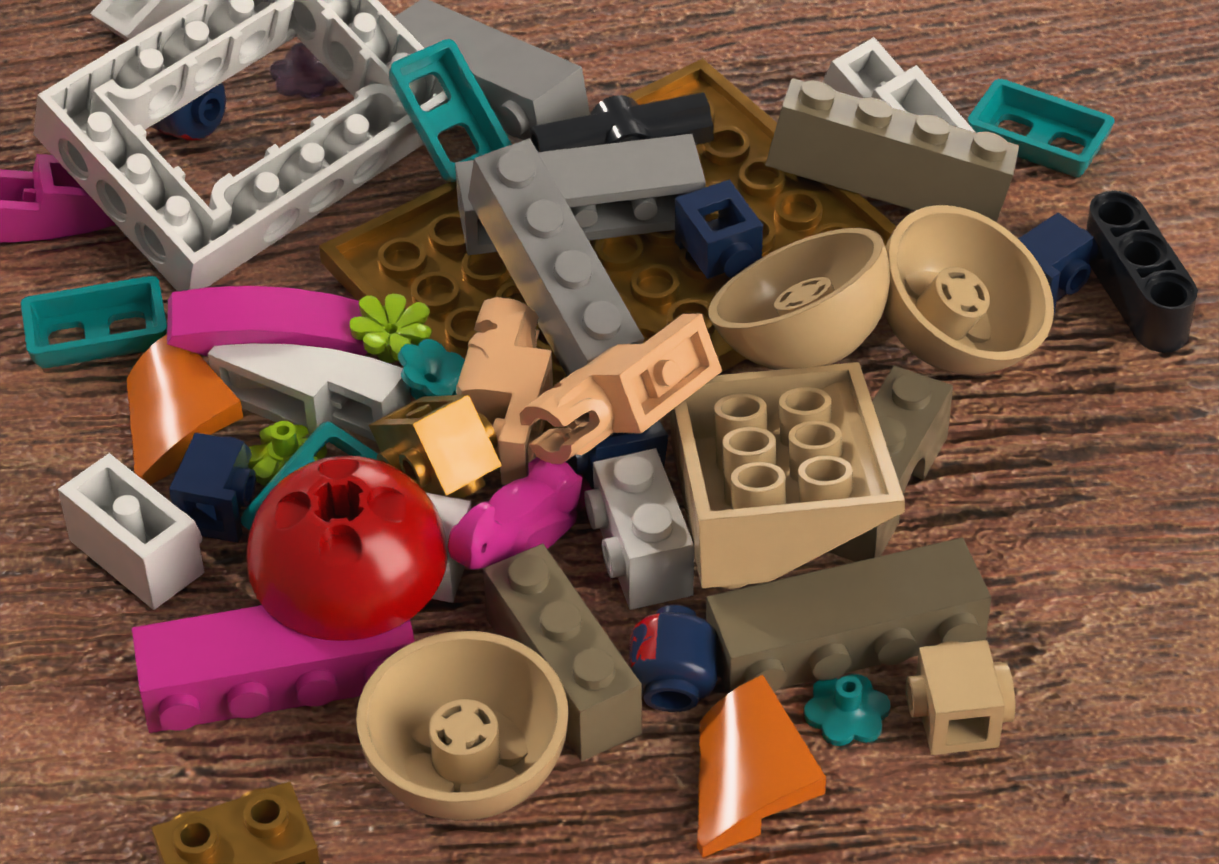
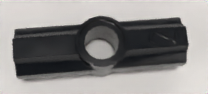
(624, 120)

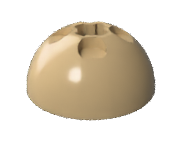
(965, 291)
(806, 300)
(463, 724)

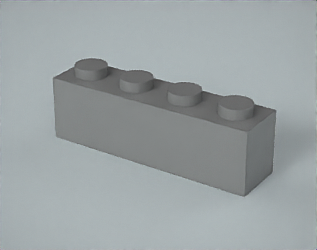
(517, 78)
(607, 186)
(549, 256)

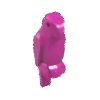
(520, 516)

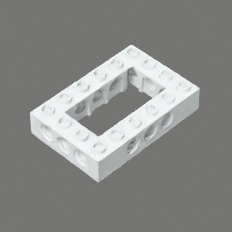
(101, 113)

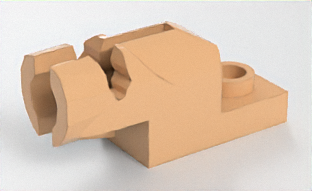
(504, 376)
(623, 389)

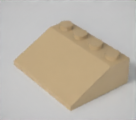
(780, 470)

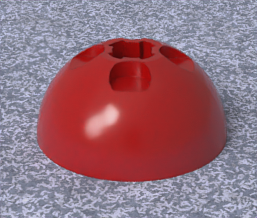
(346, 549)

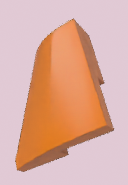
(170, 400)
(750, 766)

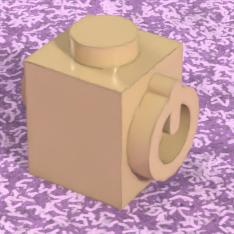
(961, 696)

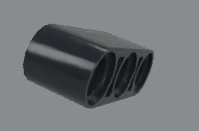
(1141, 272)

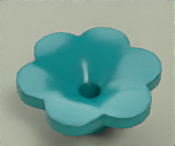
(430, 369)
(847, 710)

